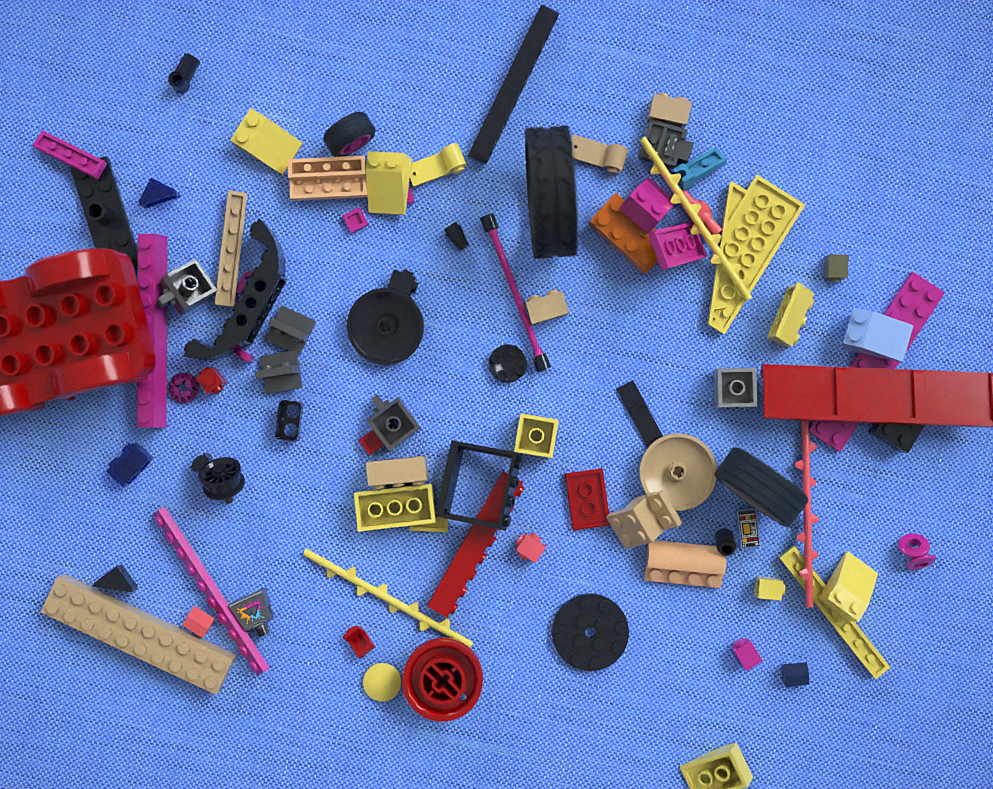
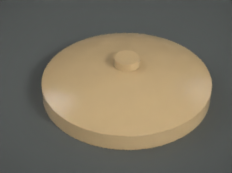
(680, 468)

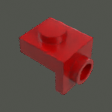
(359, 641)

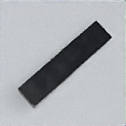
(639, 412)

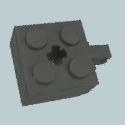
(176, 289)
(382, 418)

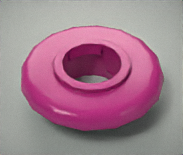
(914, 539)
(921, 562)

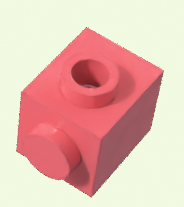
(529, 547)

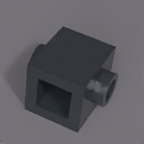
(404, 282)

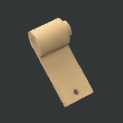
(602, 155)

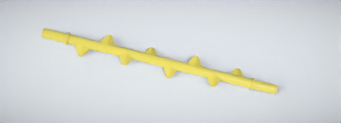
(692, 210)
(381, 592)

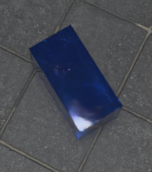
(129, 464)

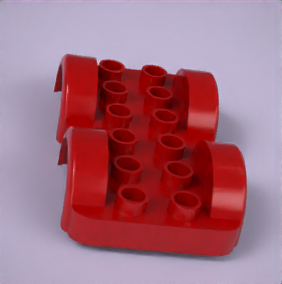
(71, 329)

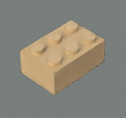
(397, 472)

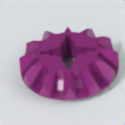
(191, 383)

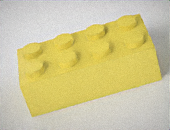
(395, 507)

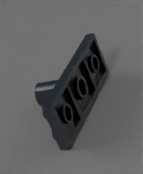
(106, 212)

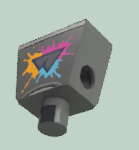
(253, 611)

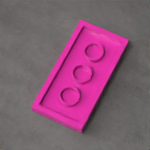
(676, 246)

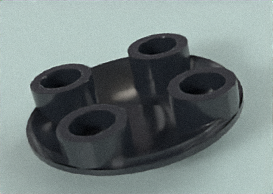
(507, 363)

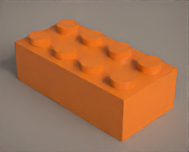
(624, 235)

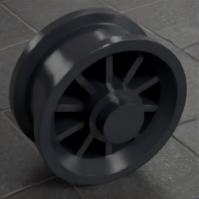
(221, 479)

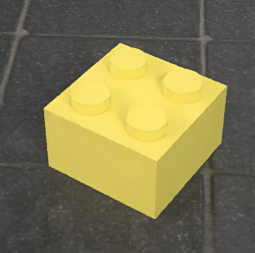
(536, 435)

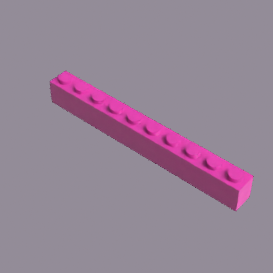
(153, 390)

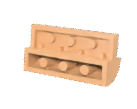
(327, 178)
(684, 564)

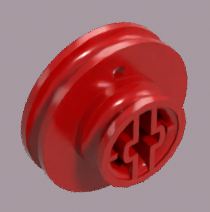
(442, 699)

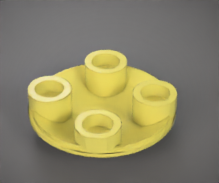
(382, 682)

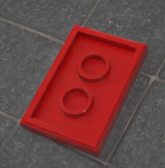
(587, 499)

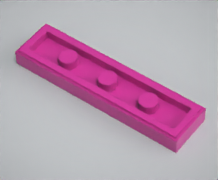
(70, 155)

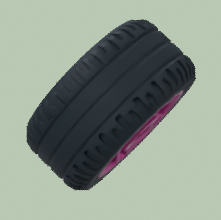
(349, 134)

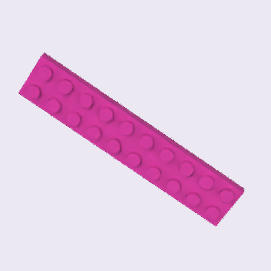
(910, 305)

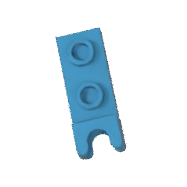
(700, 167)

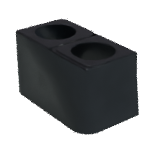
(280, 425)

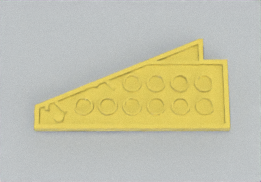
(751, 234)

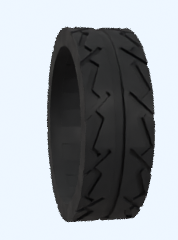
(551, 191)

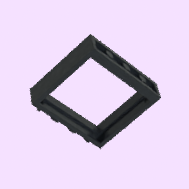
(450, 480)

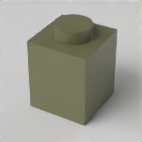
(836, 267)

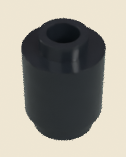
(725, 541)

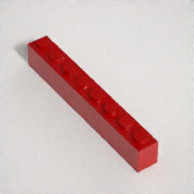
(470, 552)

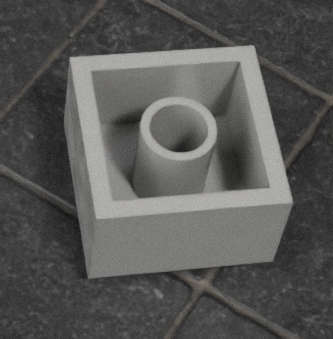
(735, 387)

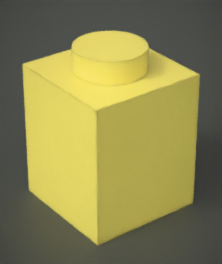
(769, 588)

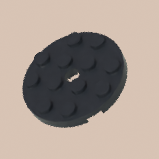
(596, 651)

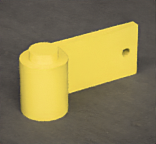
(441, 164)

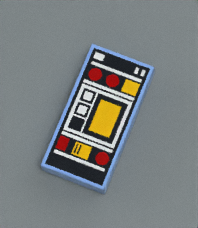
(748, 528)

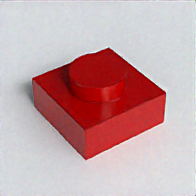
(371, 442)

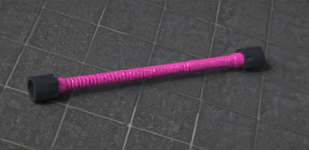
(490, 226)

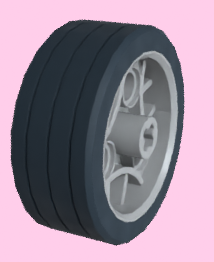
(761, 486)

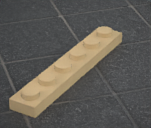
(230, 248)

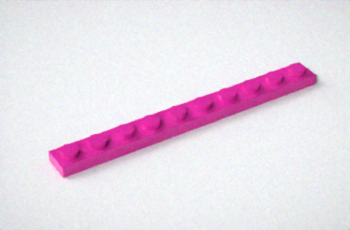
(207, 586)

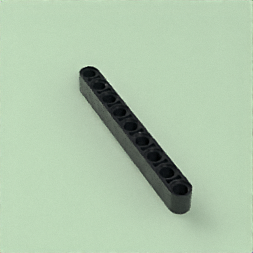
(513, 84)

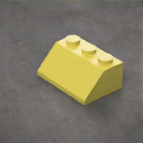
(791, 315)

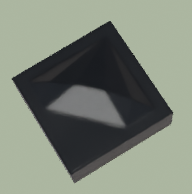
(200, 461)

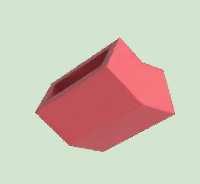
(198, 622)

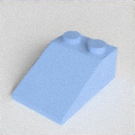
(877, 335)

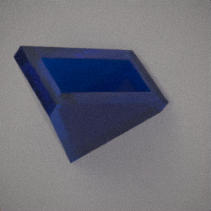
(157, 193)

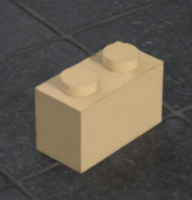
(670, 110)
(546, 307)

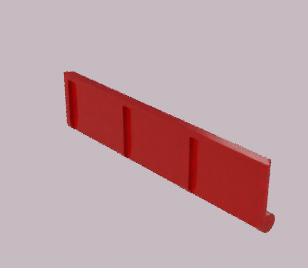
(877, 395)

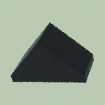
(117, 579)

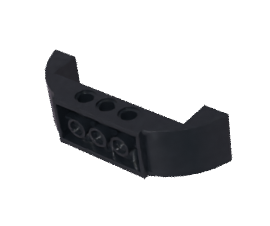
(236, 334)

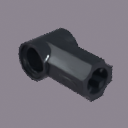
(184, 71)

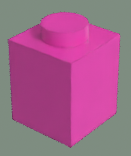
(746, 653)

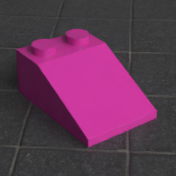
(647, 205)

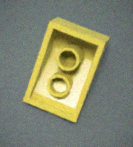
(266, 141)
(387, 182)
(849, 588)
(718, 769)

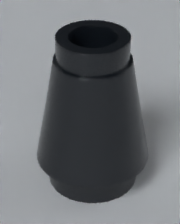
(456, 235)

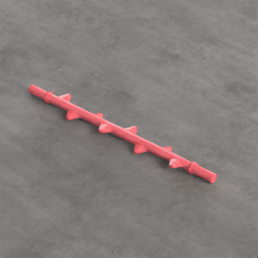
(808, 517)

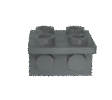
(290, 330)
(280, 372)

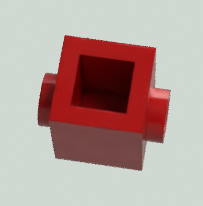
(211, 380)

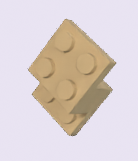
(644, 519)

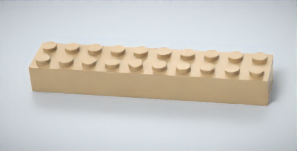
(139, 633)

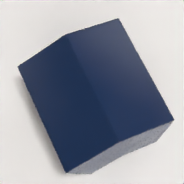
(795, 674)

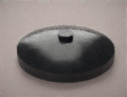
(385, 326)

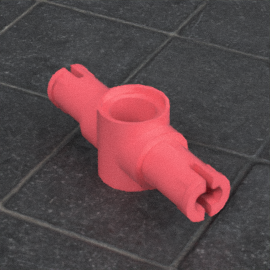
(704, 214)

